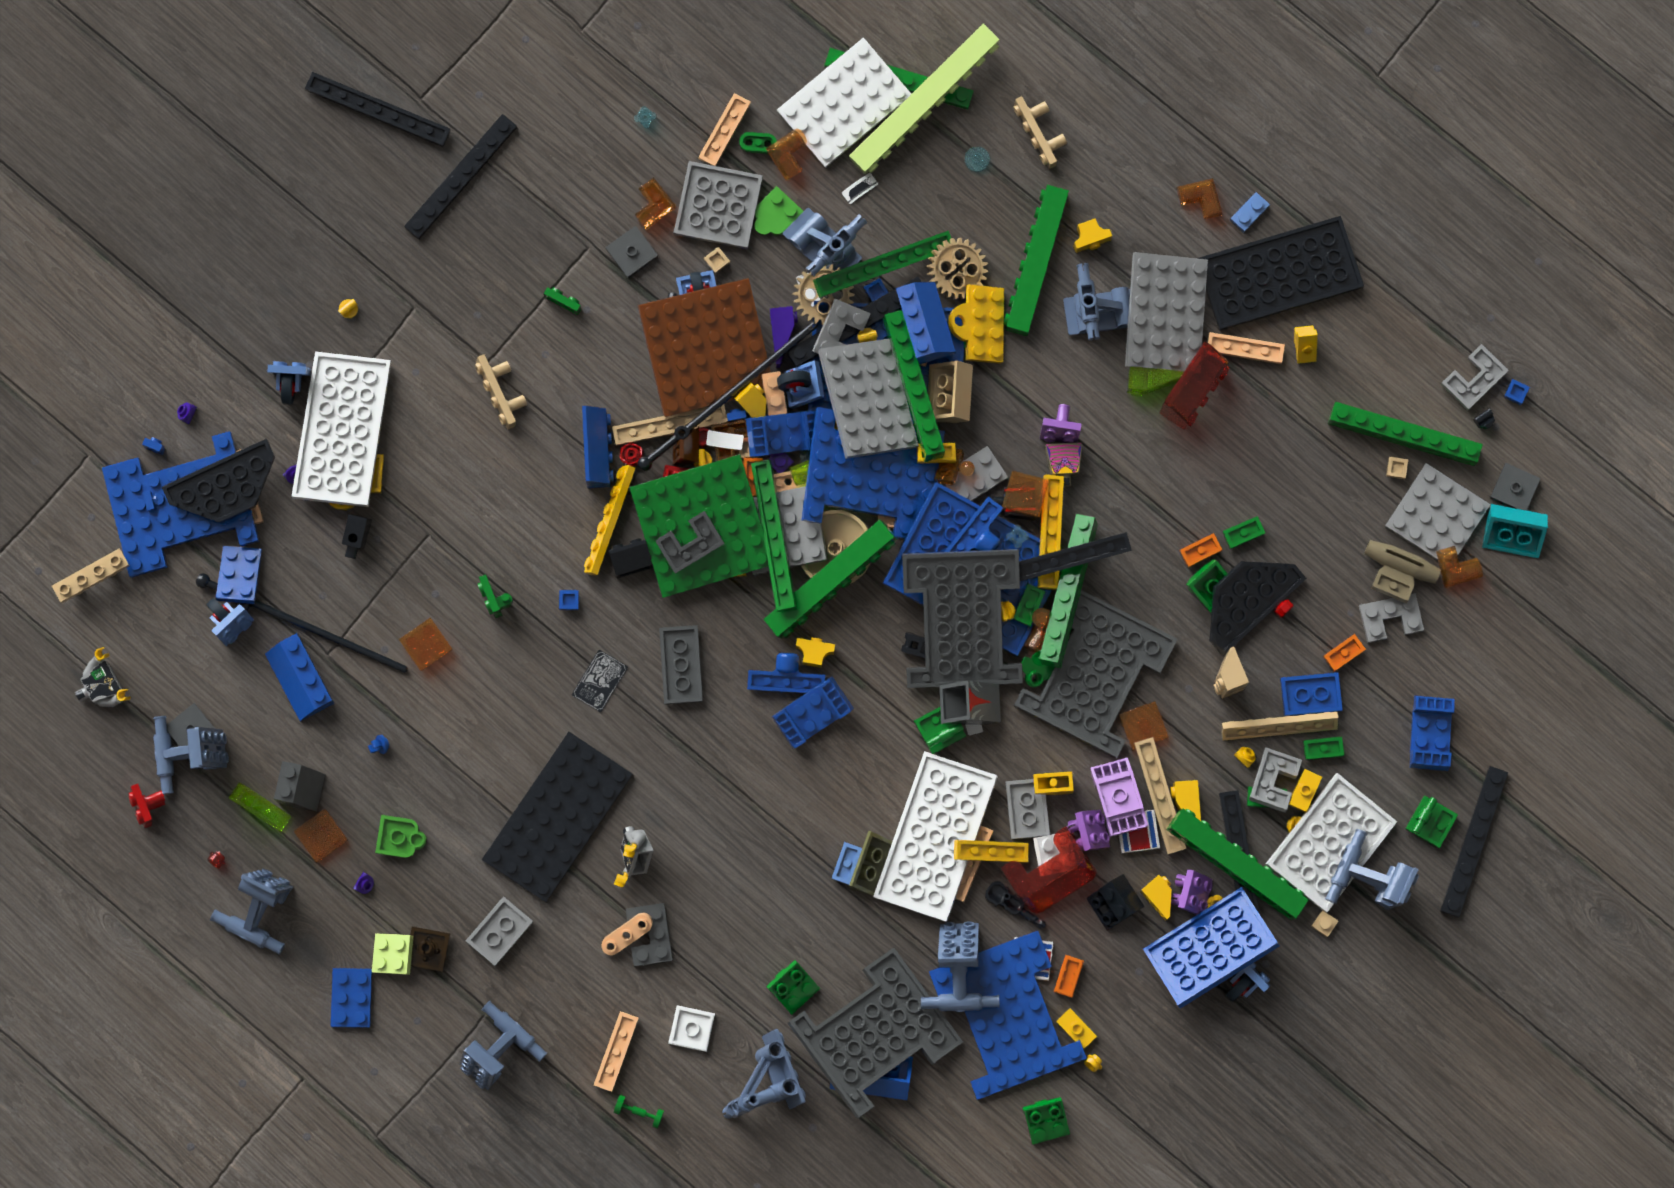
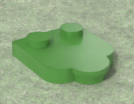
(776, 213)
(399, 837)

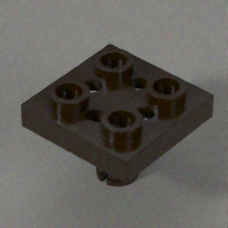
(439, 940)

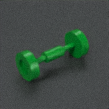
(638, 1111)

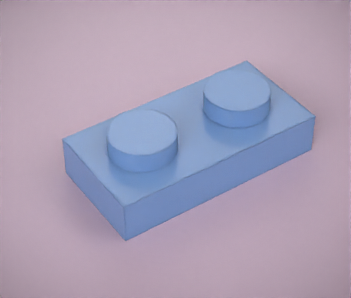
(1249, 212)
(846, 863)

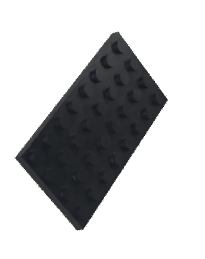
(1281, 273)
(557, 817)

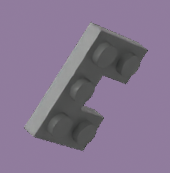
(683, 556)
(659, 948)

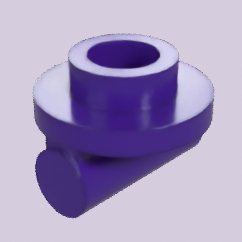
(186, 412)
(290, 474)
(364, 883)

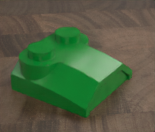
(1203, 581)

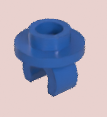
(380, 744)

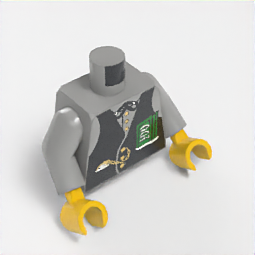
(101, 683)
(636, 854)

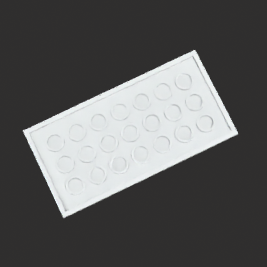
(341, 429)
(942, 807)

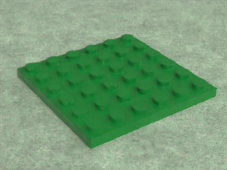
(727, 499)

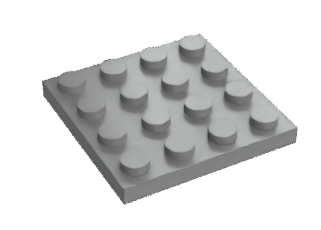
(718, 205)
(1436, 513)
(803, 539)

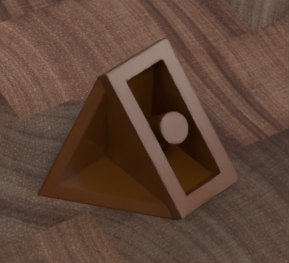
(687, 450)

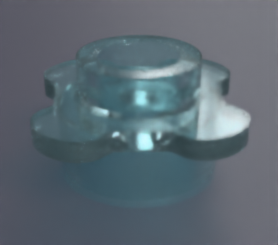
(645, 112)
(1012, 536)

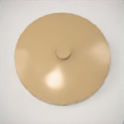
(839, 531)

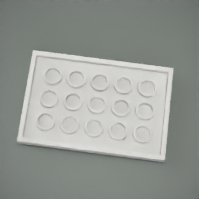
(844, 102)
(1319, 839)

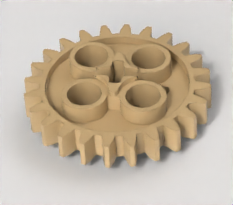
(947, 255)
(805, 303)

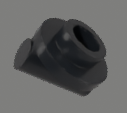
(1485, 419)

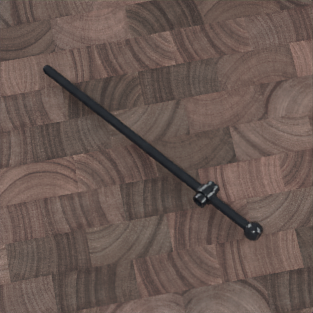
(645, 463)
(204, 581)

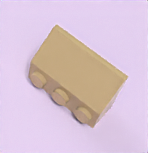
(950, 391)
(1231, 675)

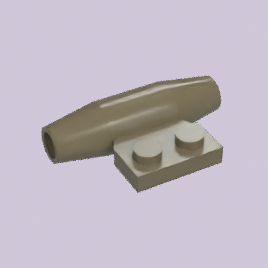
(1399, 570)

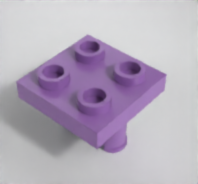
(1060, 429)
(1092, 830)
(1194, 892)

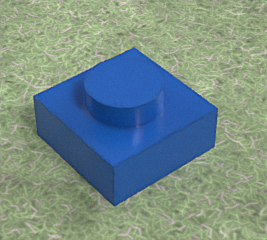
(875, 290)
(1516, 392)
(736, 414)
(154, 445)
(150, 500)
(568, 599)

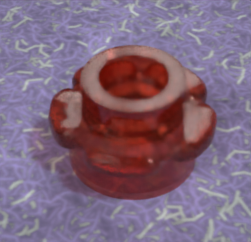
(216, 859)

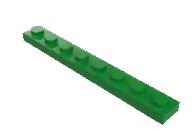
(960, 97)
(879, 265)
(773, 535)

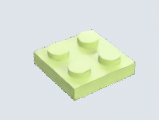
(392, 954)

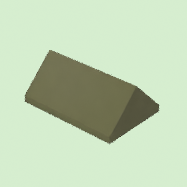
(870, 863)

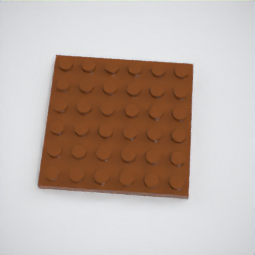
(702, 344)

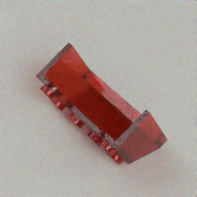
(1194, 386)
(1054, 878)

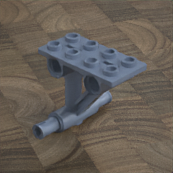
(821, 244)
(1095, 312)
(204, 750)
(1392, 887)
(264, 891)
(959, 951)
(484, 1063)
(783, 1077)

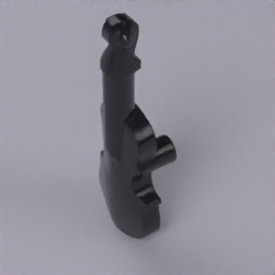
(999, 895)

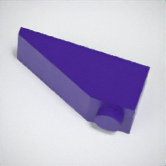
(782, 327)

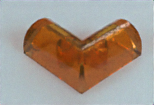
(783, 151)
(1201, 192)
(658, 206)
(734, 427)
(1455, 572)
(1040, 619)

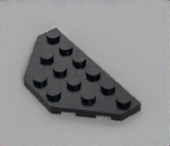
(224, 486)
(1247, 598)

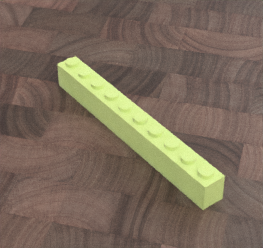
(924, 99)

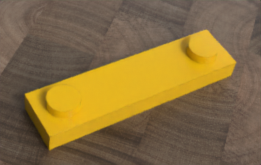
(991, 851)

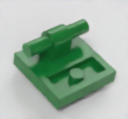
(493, 604)
(938, 735)
(1431, 821)
(793, 987)
(1046, 1120)

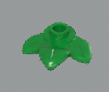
(1034, 666)

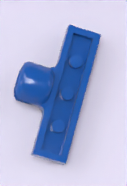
(976, 532)
(785, 676)

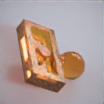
(948, 472)

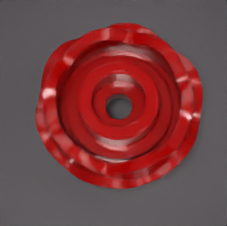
(631, 448)

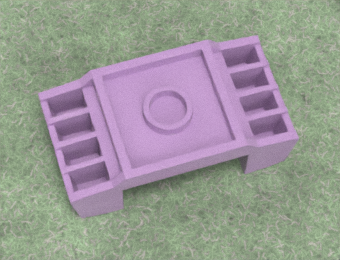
(1119, 797)

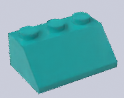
(1515, 531)

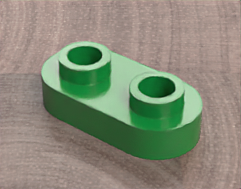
(758, 141)

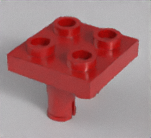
(145, 804)

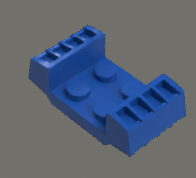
(780, 433)
(812, 712)
(1431, 733)

